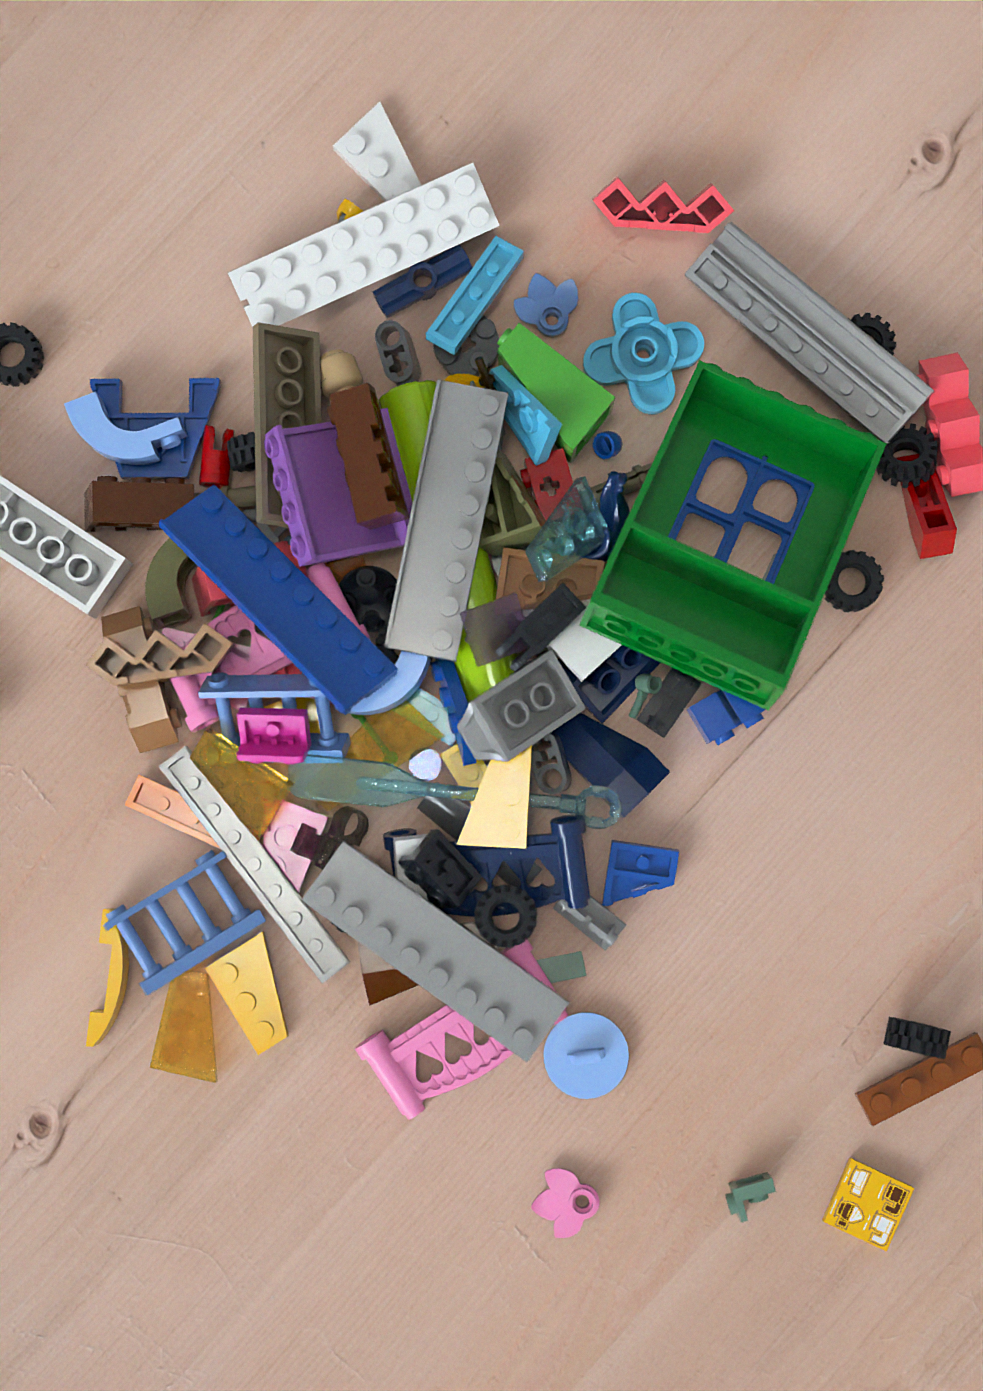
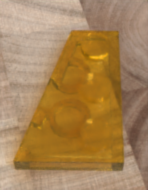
(247, 787)
(186, 1029)

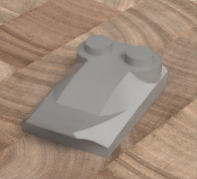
(520, 710)

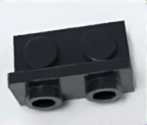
(440, 871)

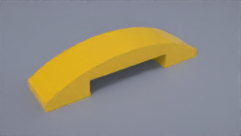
(102, 1020)

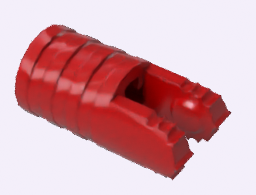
(215, 463)

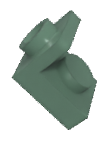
(752, 1189)

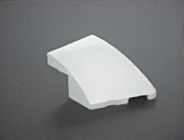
(580, 647)

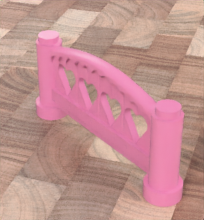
(264, 654)
(396, 1059)

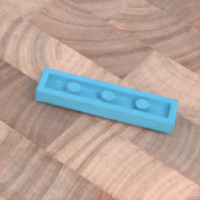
(474, 295)

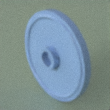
(586, 1055)

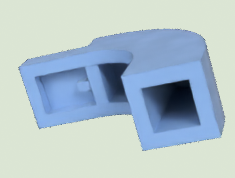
(122, 446)
(410, 675)

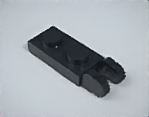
(543, 624)

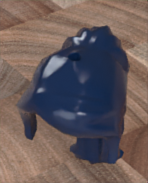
(615, 513)

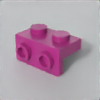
(273, 735)

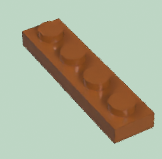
(921, 1080)

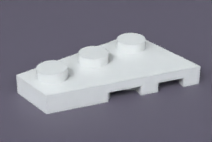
(377, 155)

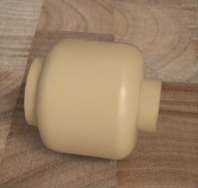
(338, 372)

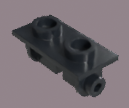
(669, 702)

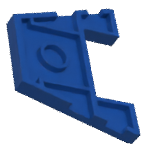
(176, 461)

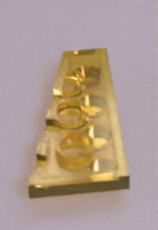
(391, 738)

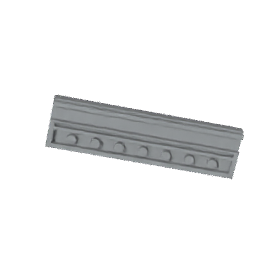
(809, 333)
(446, 520)
(435, 951)

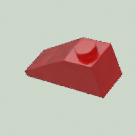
(929, 516)

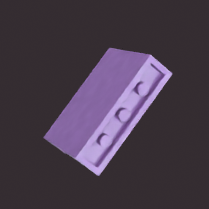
(318, 498)

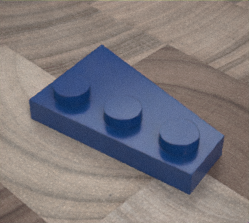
(454, 699)

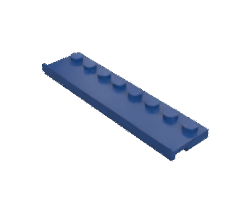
(279, 599)

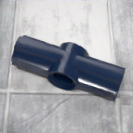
(404, 292)

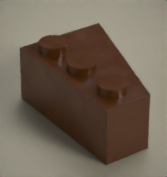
(134, 502)

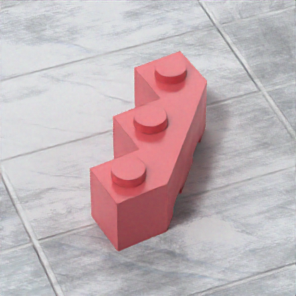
(662, 208)
(953, 423)

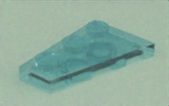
(568, 533)

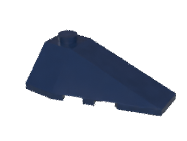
(610, 760)

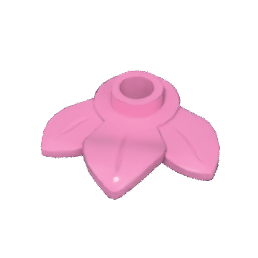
(560, 1202)

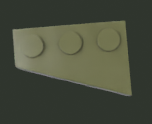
(511, 512)

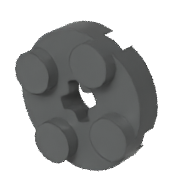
(486, 346)

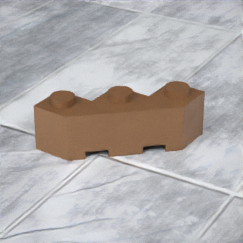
(160, 658)
(149, 713)

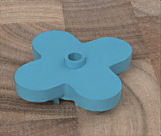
(636, 330)

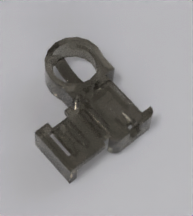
(319, 847)

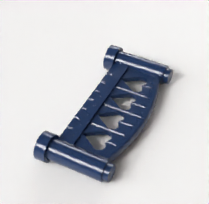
(558, 851)

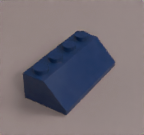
(611, 681)

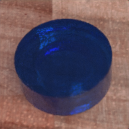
(426, 765)

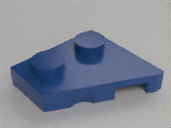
(637, 869)

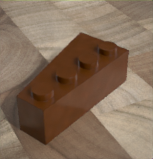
(367, 457)

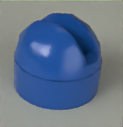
(607, 444)

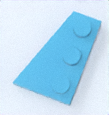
(527, 416)

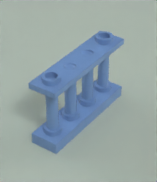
(287, 686)
(184, 955)

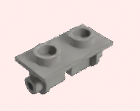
(593, 921)

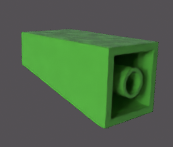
(558, 386)

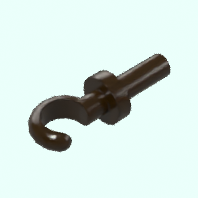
(486, 379)

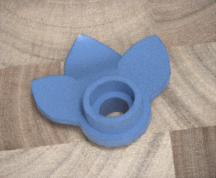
(547, 301)

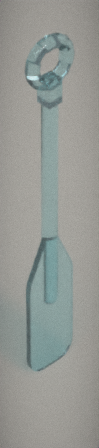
(386, 785)

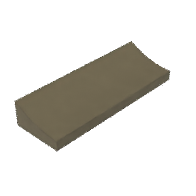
(285, 395)

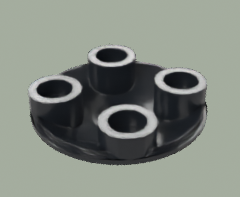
(369, 595)

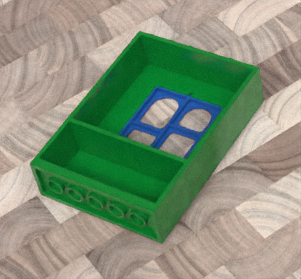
(698, 607)

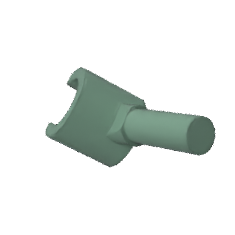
(644, 684)

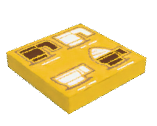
(868, 1204)

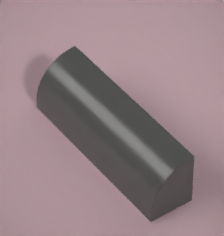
(451, 817)

